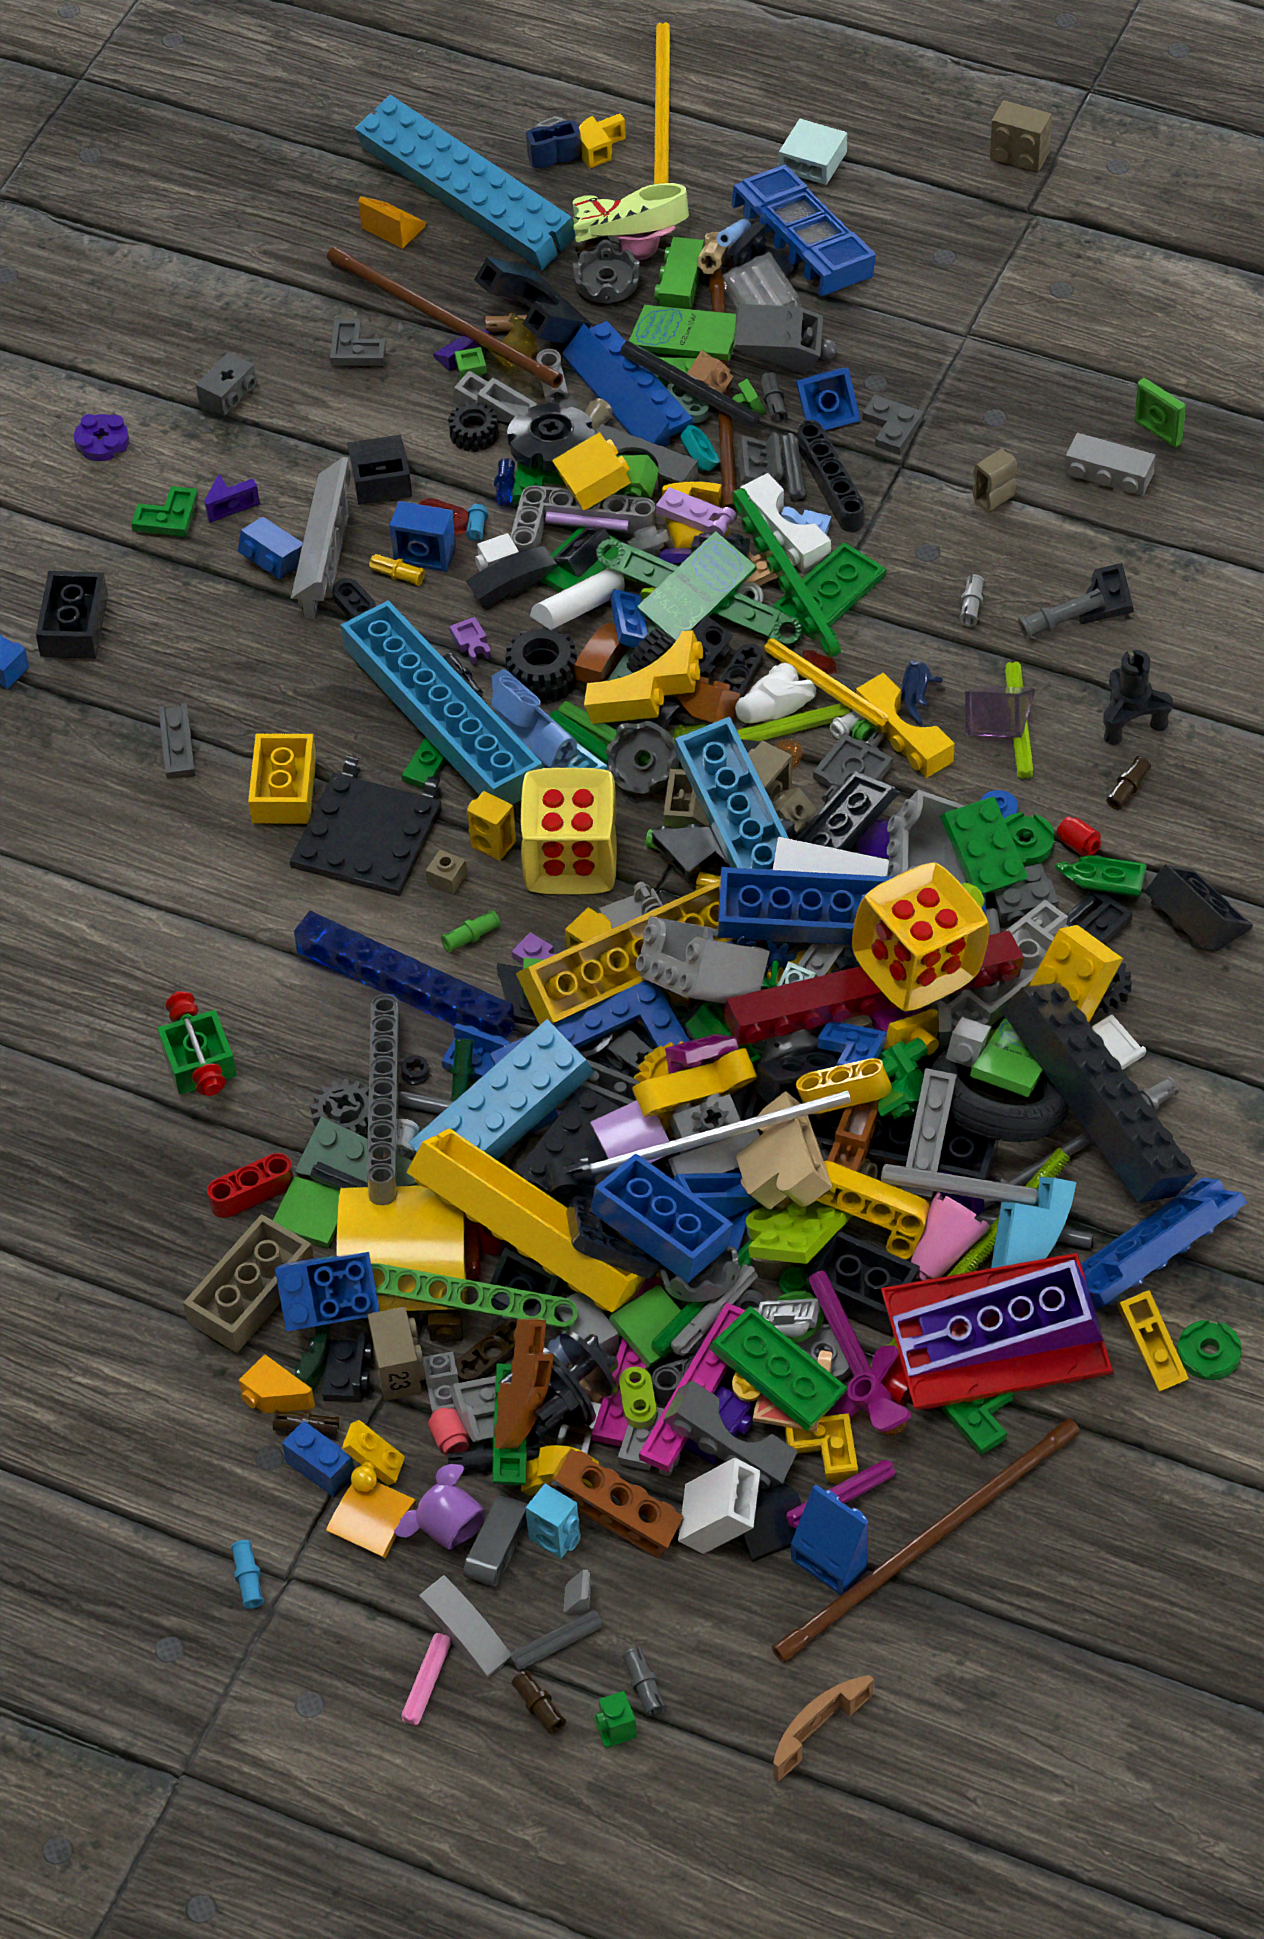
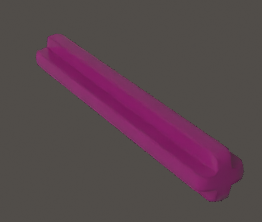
(839, 1323)
(851, 1487)

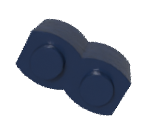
(553, 144)

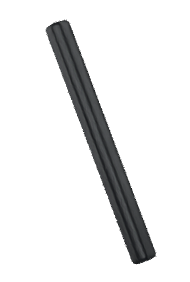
(690, 384)

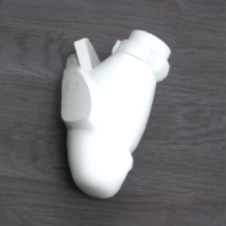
(775, 696)

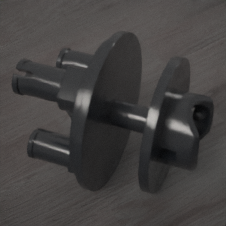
(565, 1395)

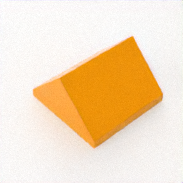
(389, 221)

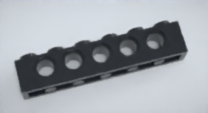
(782, 1074)

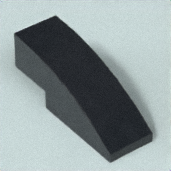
(511, 575)

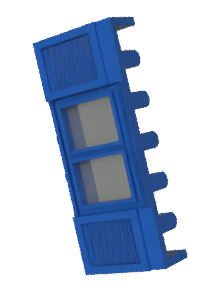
(806, 227)

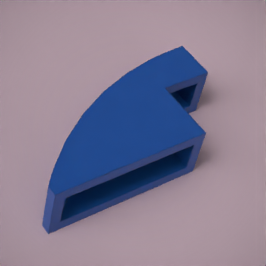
(718, 1190)

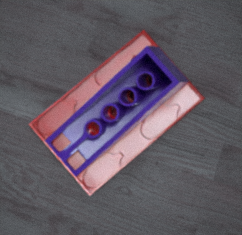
(996, 1331)

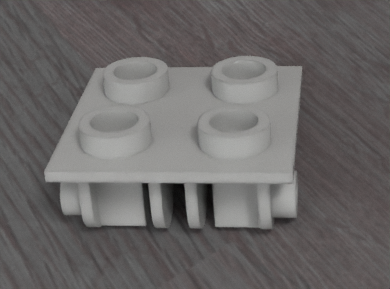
(627, 909)

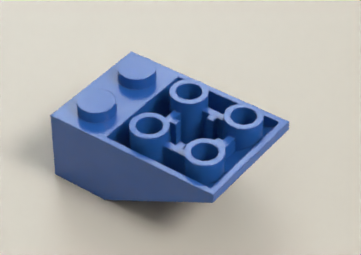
(326, 1290)
(831, 1541)

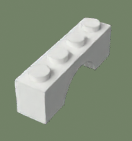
(803, 544)

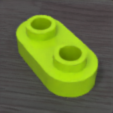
(637, 1395)

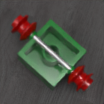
(195, 1047)

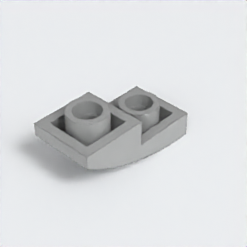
(440, 1376)

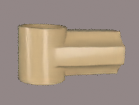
(712, 254)

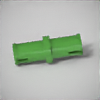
(470, 931)

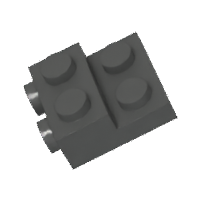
(1019, 899)

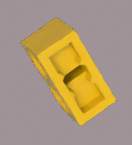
(491, 825)

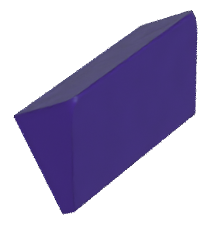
(446, 355)

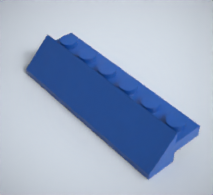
(634, 393)
(1159, 1238)

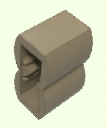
(994, 480)

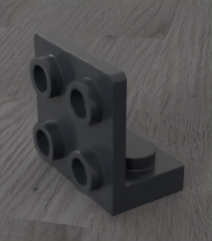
(752, 245)

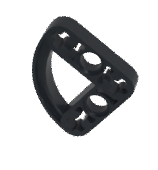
(590, 1240)

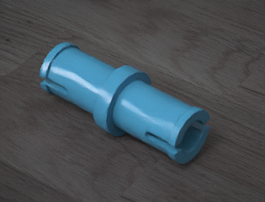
(247, 1574)

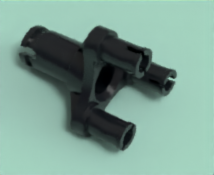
(1134, 697)

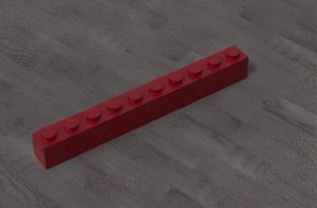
(843, 996)

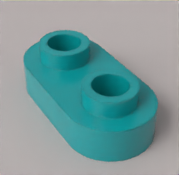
(699, 448)

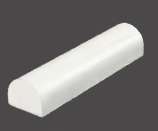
(577, 599)

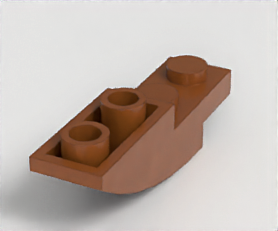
(529, 1384)

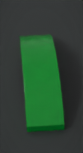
(507, 1463)

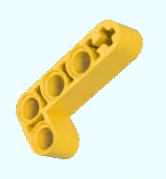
(693, 1085)
(880, 1205)

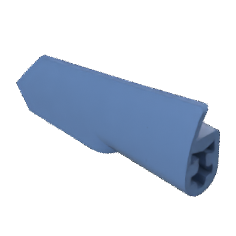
(535, 728)

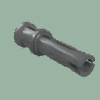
(1049, 618)

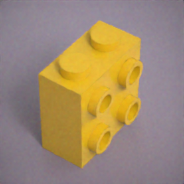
(592, 470)

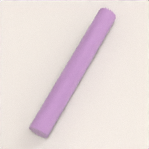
(587, 521)

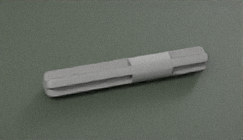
(707, 1316)

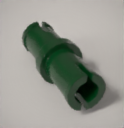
(462, 1067)

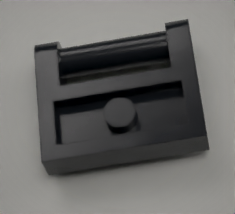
(1105, 920)

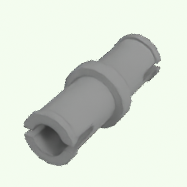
(971, 600)

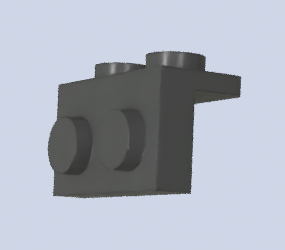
(759, 458)

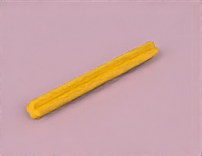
(827, 683)

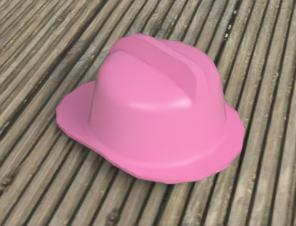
(643, 244)

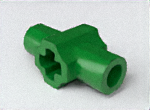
(902, 1057)

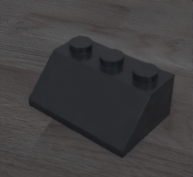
(1196, 908)

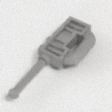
(790, 1316)

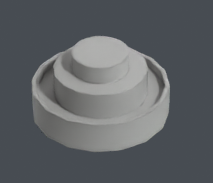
(649, 540)

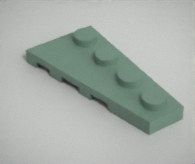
(344, 1152)

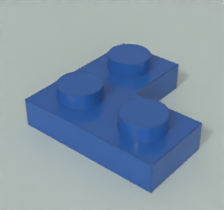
(852, 1041)

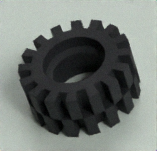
(473, 415)
(649, 650)

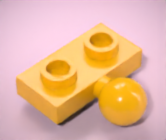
(374, 1454)

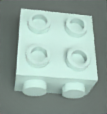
(813, 151)

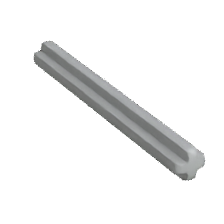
(958, 1185)

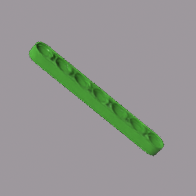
(484, 1302)

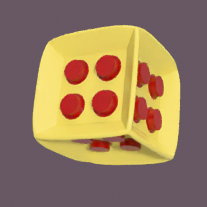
(568, 831)

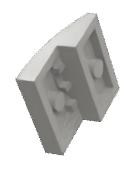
(476, 1406)

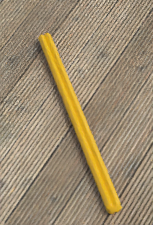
(661, 162)

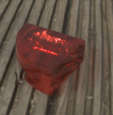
(823, 663)

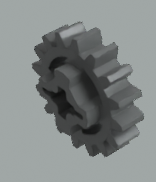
(343, 1106)

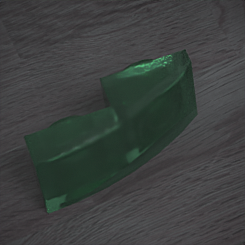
(314, 1362)

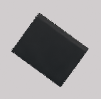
(771, 1527)

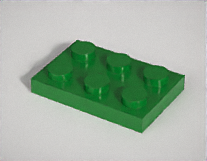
(984, 846)

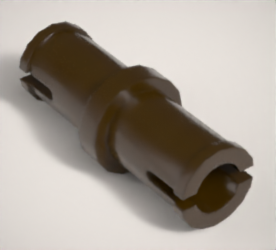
(1128, 782)
(290, 1421)
(538, 1702)

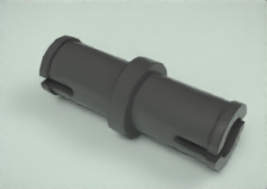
(644, 1681)

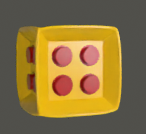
(920, 936)

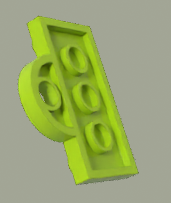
(793, 1232)

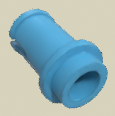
(477, 516)

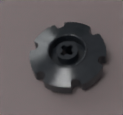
(546, 434)

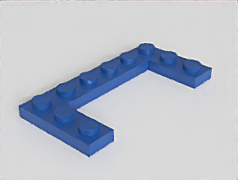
(638, 1002)

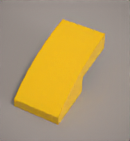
(704, 491)

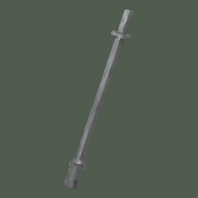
(1152, 1096)

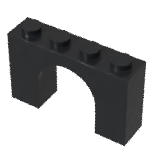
(550, 314)

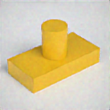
(922, 1025)

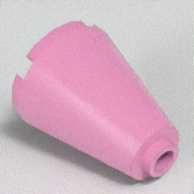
(946, 1237)

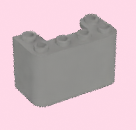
(920, 836)
(696, 966)

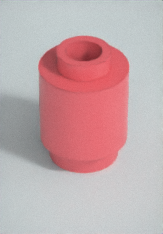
(448, 1431)

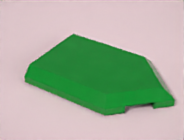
(1105, 875)

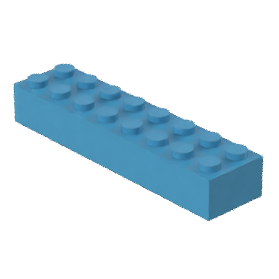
(732, 796)

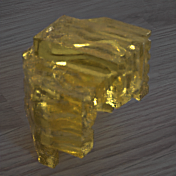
(519, 339)

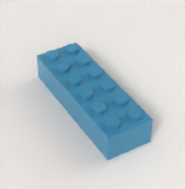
(514, 1093)

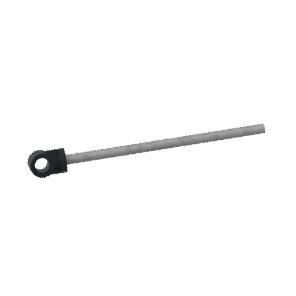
(565, 1176)

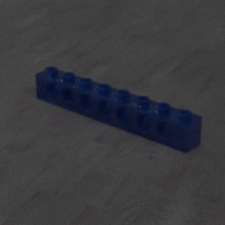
(402, 976)

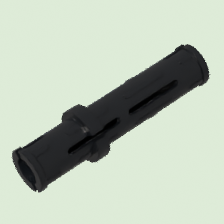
(482, 1458)

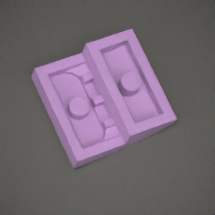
(628, 1131)

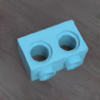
(553, 1521)

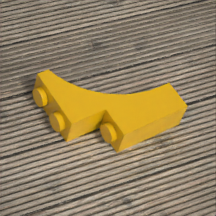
(644, 691)

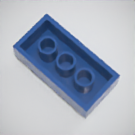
(661, 1217)

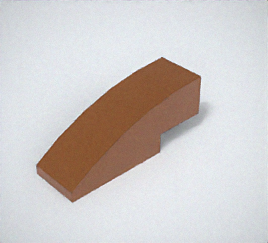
(599, 655)
(854, 1135)

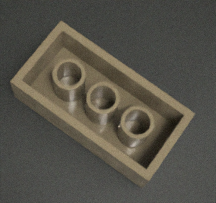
(244, 1284)

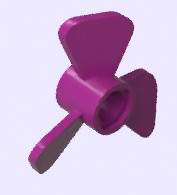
(872, 1396)

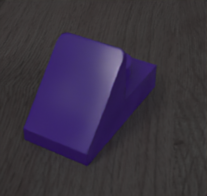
(225, 500)

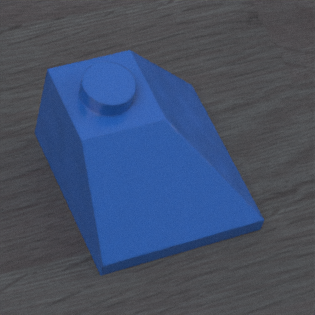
(829, 398)

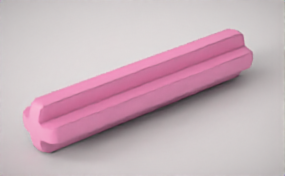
(426, 1679)

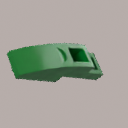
(903, 1097)

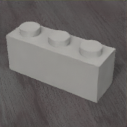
(1110, 464)

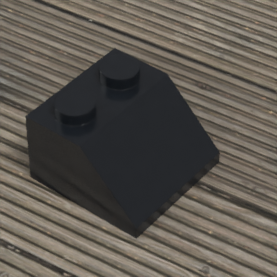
(523, 1274)

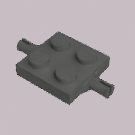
(851, 757)

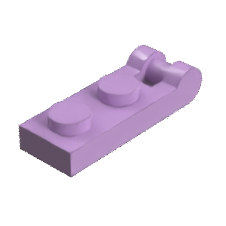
(695, 512)

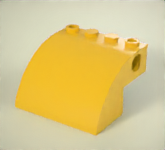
(409, 1233)

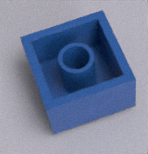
(423, 536)

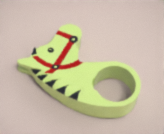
(640, 212)

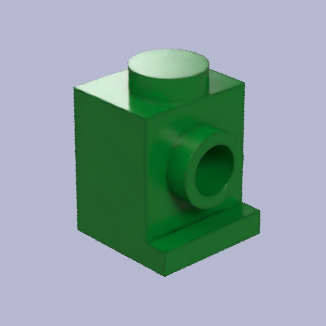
(615, 1720)

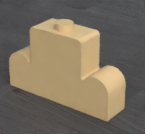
(784, 1161)

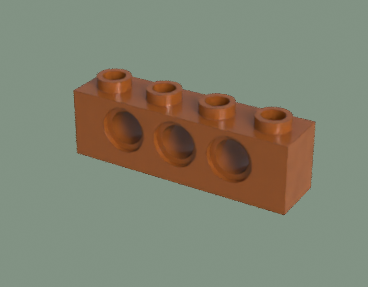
(623, 1519)

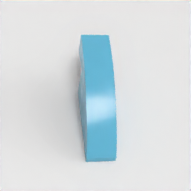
(1032, 1231)

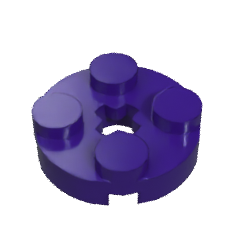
(92, 426)

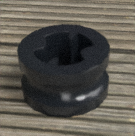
(420, 1076)

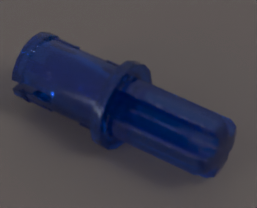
(504, 481)

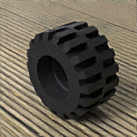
(543, 647)

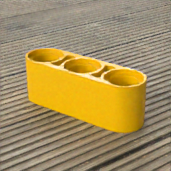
(863, 1079)

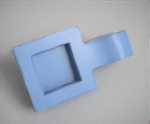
(808, 517)

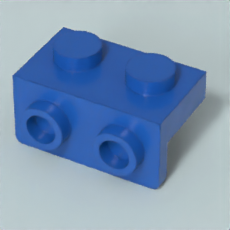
(482, 1047)

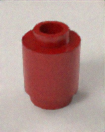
(1079, 836)

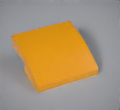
(370, 1517)

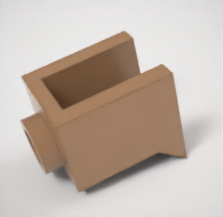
(711, 371)

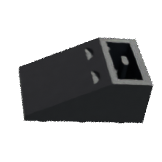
(380, 469)

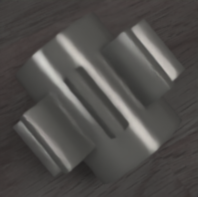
(710, 1112)

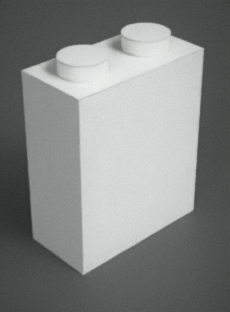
(719, 1505)

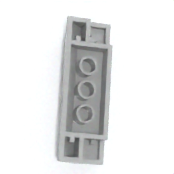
(323, 538)
(1033, 936)

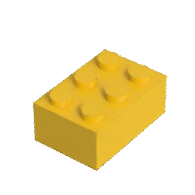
(282, 778)
(1080, 966)

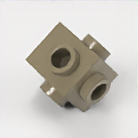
(795, 806)

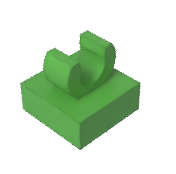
(470, 360)
(749, 397)

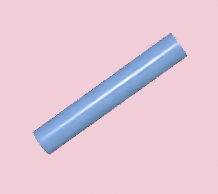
(732, 232)

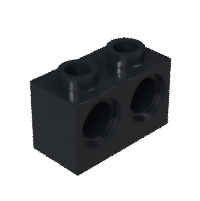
(711, 631)

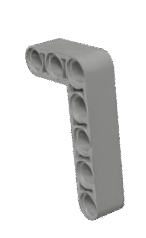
(538, 500)

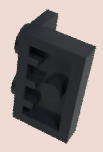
(345, 1369)

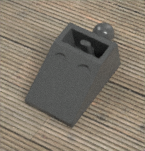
(782, 335)

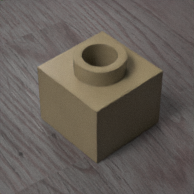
(446, 872)

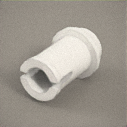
(845, 724)

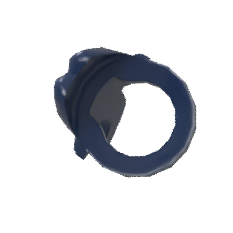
(915, 685)

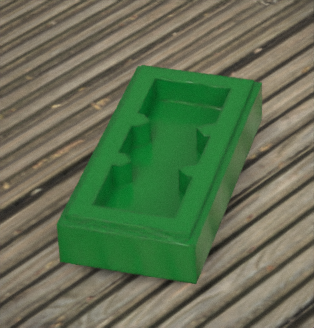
(424, 764)

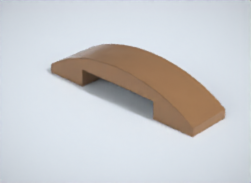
(847, 1696)

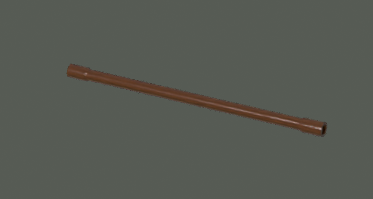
(717, 290)
(540, 371)
(800, 1637)

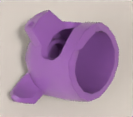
(444, 1511)

